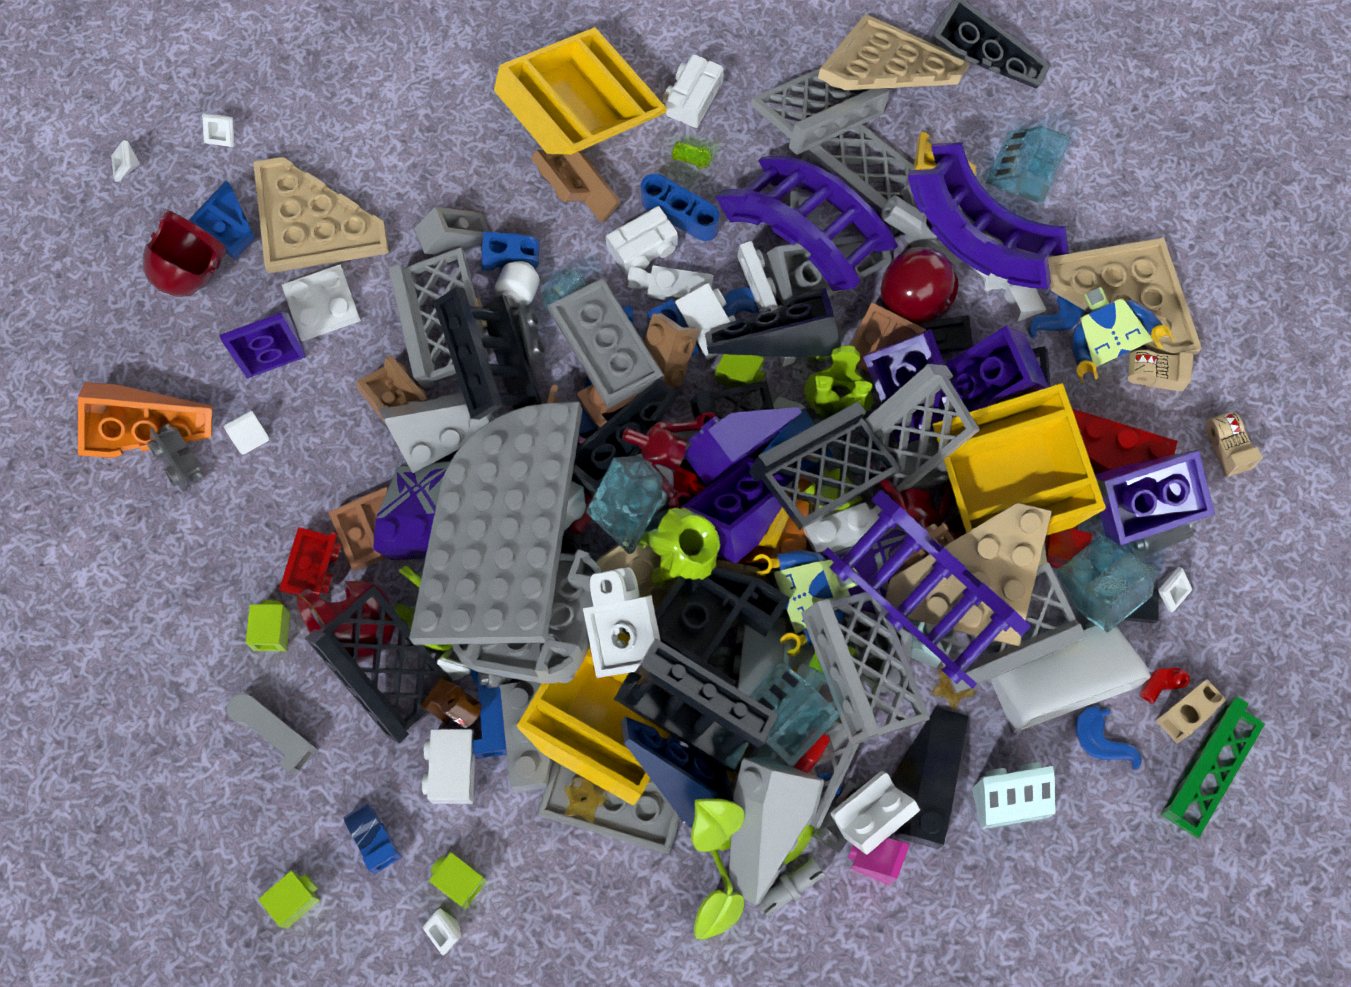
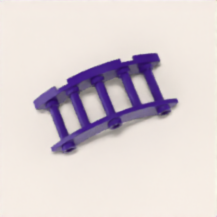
(955, 177)
(790, 223)
(944, 566)

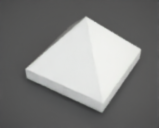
(218, 129)
(123, 161)
(1174, 588)
(452, 665)
(443, 930)

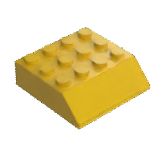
(575, 93)
(1025, 456)
(583, 729)

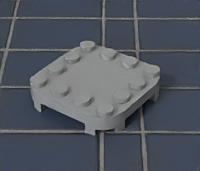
(566, 636)

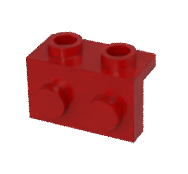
(309, 562)

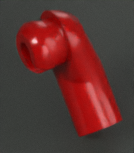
(1164, 679)
(813, 755)

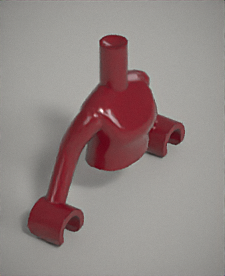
(665, 449)
(919, 502)

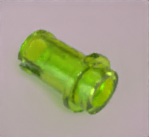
(692, 154)

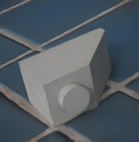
(450, 229)

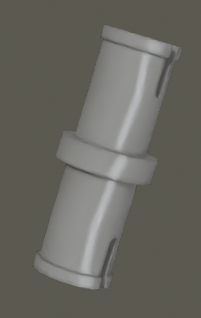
(791, 887)

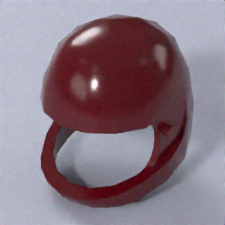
(181, 256)
(919, 285)
(328, 610)

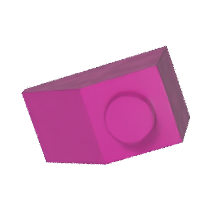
(882, 862)

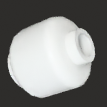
(518, 282)

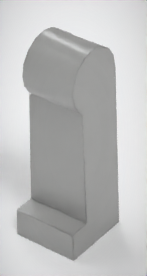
(251, 713)

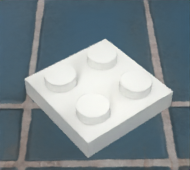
(321, 303)

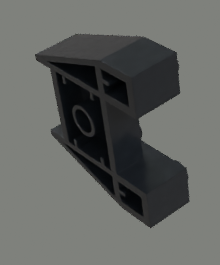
(702, 611)

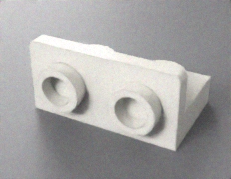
(873, 813)

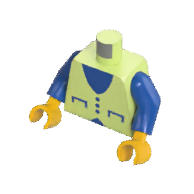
(1113, 331)
(805, 580)

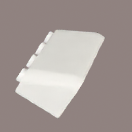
(1070, 678)

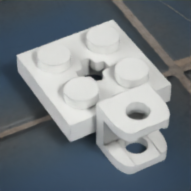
(614, 608)

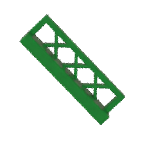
(1205, 759)

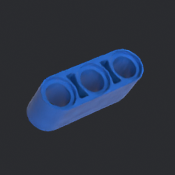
(675, 195)

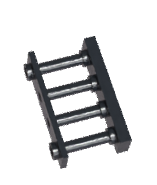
(470, 359)
(705, 693)

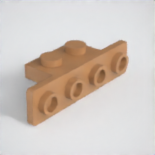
(577, 181)

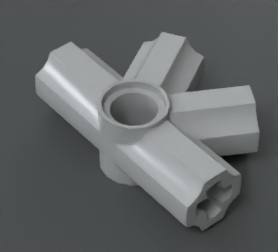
(916, 226)

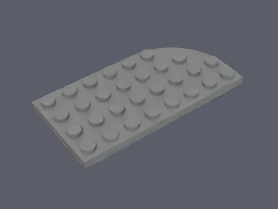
(499, 531)

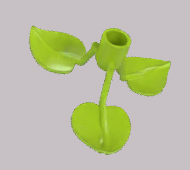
(712, 831)

